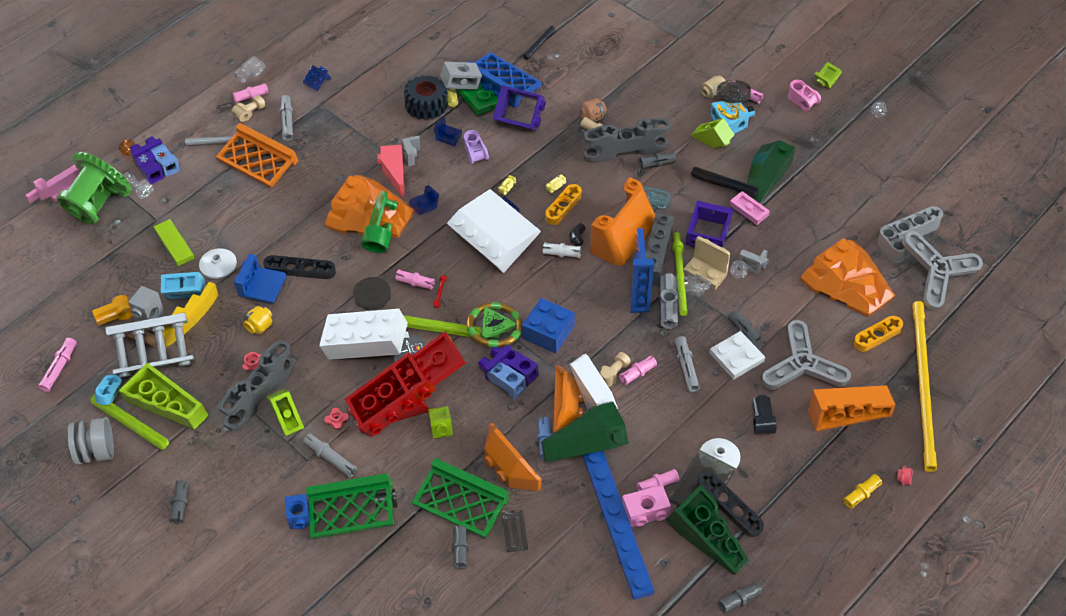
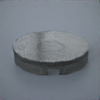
(733, 91)
(372, 293)

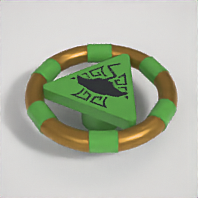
(494, 324)

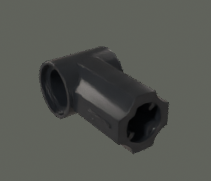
(763, 420)

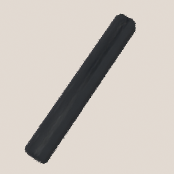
(724, 181)

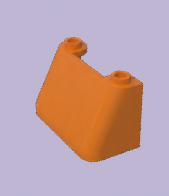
(616, 237)

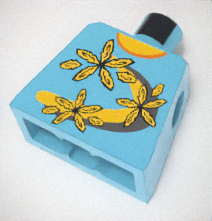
(733, 113)

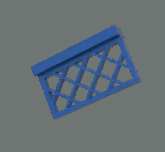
(494, 83)
(641, 277)

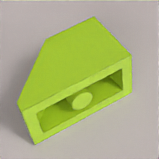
(714, 133)
(285, 411)

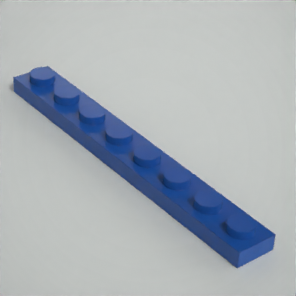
(618, 525)

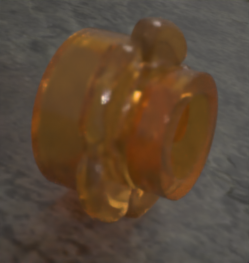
(125, 146)

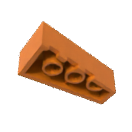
(849, 406)

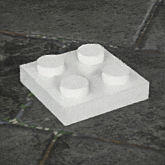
(737, 355)

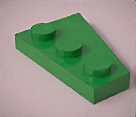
(479, 99)

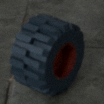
(425, 97)

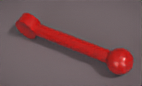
(436, 304)

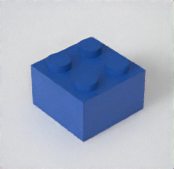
(548, 325)

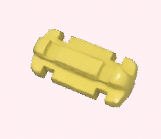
(452, 98)
(555, 183)
(506, 185)

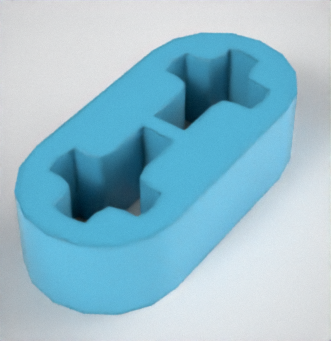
(108, 389)

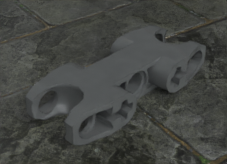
(638, 138)
(246, 394)

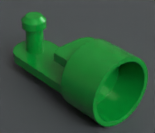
(377, 237)

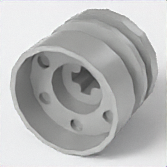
(86, 442)

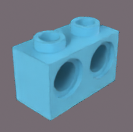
(182, 285)

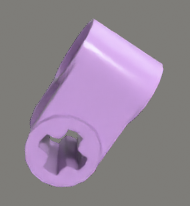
(474, 147)

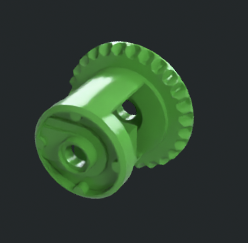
(91, 187)

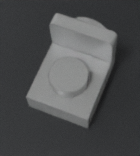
(410, 148)
(753, 261)

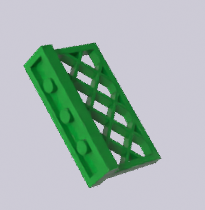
(472, 485)
(352, 489)

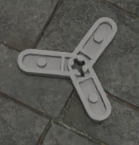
(951, 266)
(792, 368)

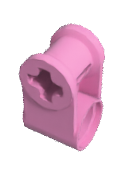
(802, 95)

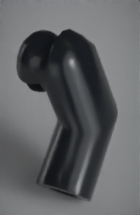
(575, 234)

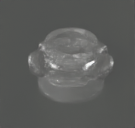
(879, 109)
(743, 269)

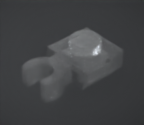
(250, 67)
(695, 284)

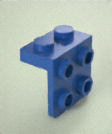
(258, 282)

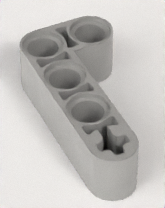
(892, 234)

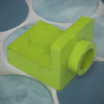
(440, 422)

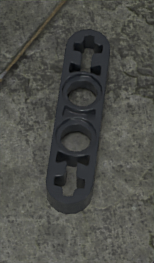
(300, 264)
(733, 501)

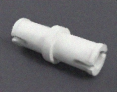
(562, 250)

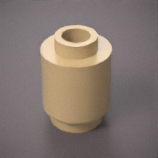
(709, 87)

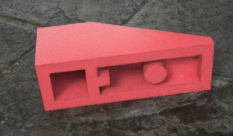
(392, 166)

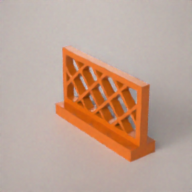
(267, 145)

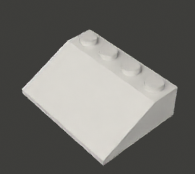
(494, 229)

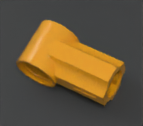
(117, 309)

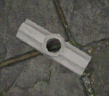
(668, 301)

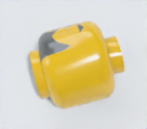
(257, 320)

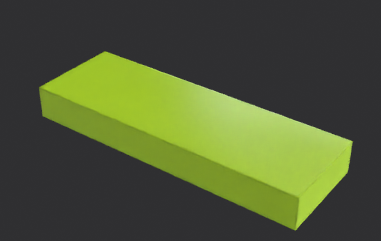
(174, 242)

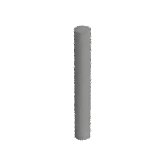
(208, 140)

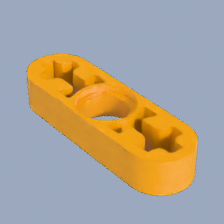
(563, 211)
(874, 340)

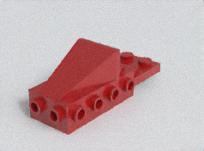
(404, 385)

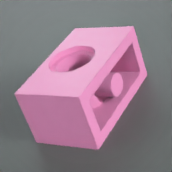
(653, 498)

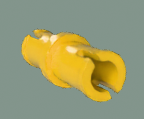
(862, 491)

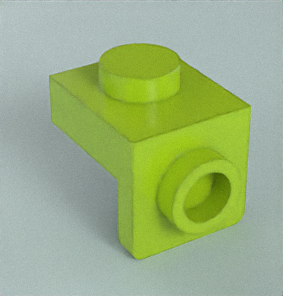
(827, 75)

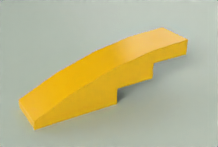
(194, 309)

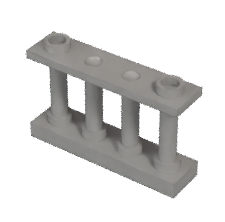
(137, 329)

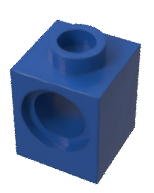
(296, 504)

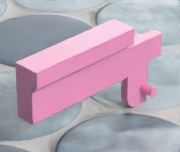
(53, 186)

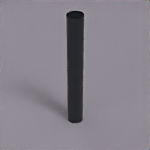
(539, 42)

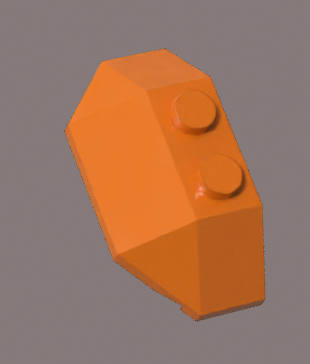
(566, 399)
(508, 463)

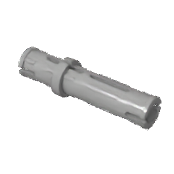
(286, 113)
(685, 357)
(323, 450)

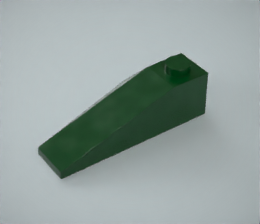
(769, 166)
(592, 432)
(704, 527)

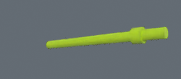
(677, 248)

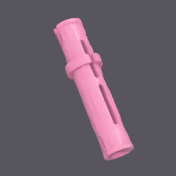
(61, 358)

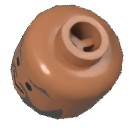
(593, 110)

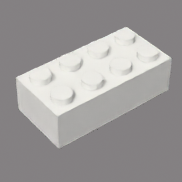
(363, 334)

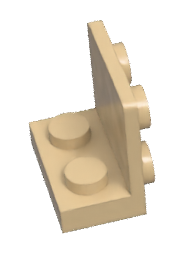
(709, 262)

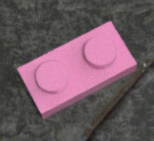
(749, 208)

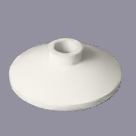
(217, 263)
(730, 452)

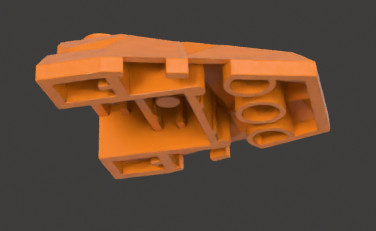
(354, 205)
(850, 276)

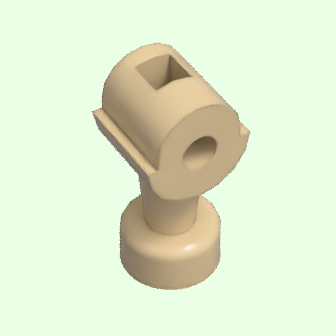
(244, 112)
(609, 374)

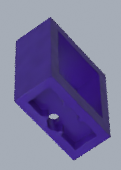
(503, 101)
(703, 211)

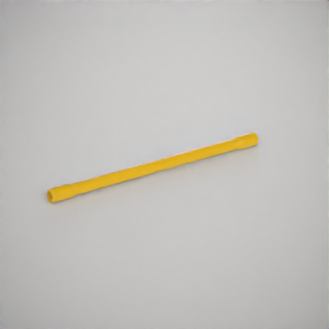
(929, 454)

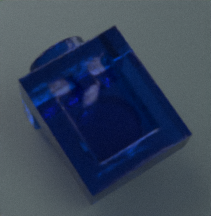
(316, 77)
(446, 134)
(426, 201)

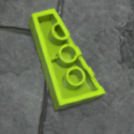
(161, 396)

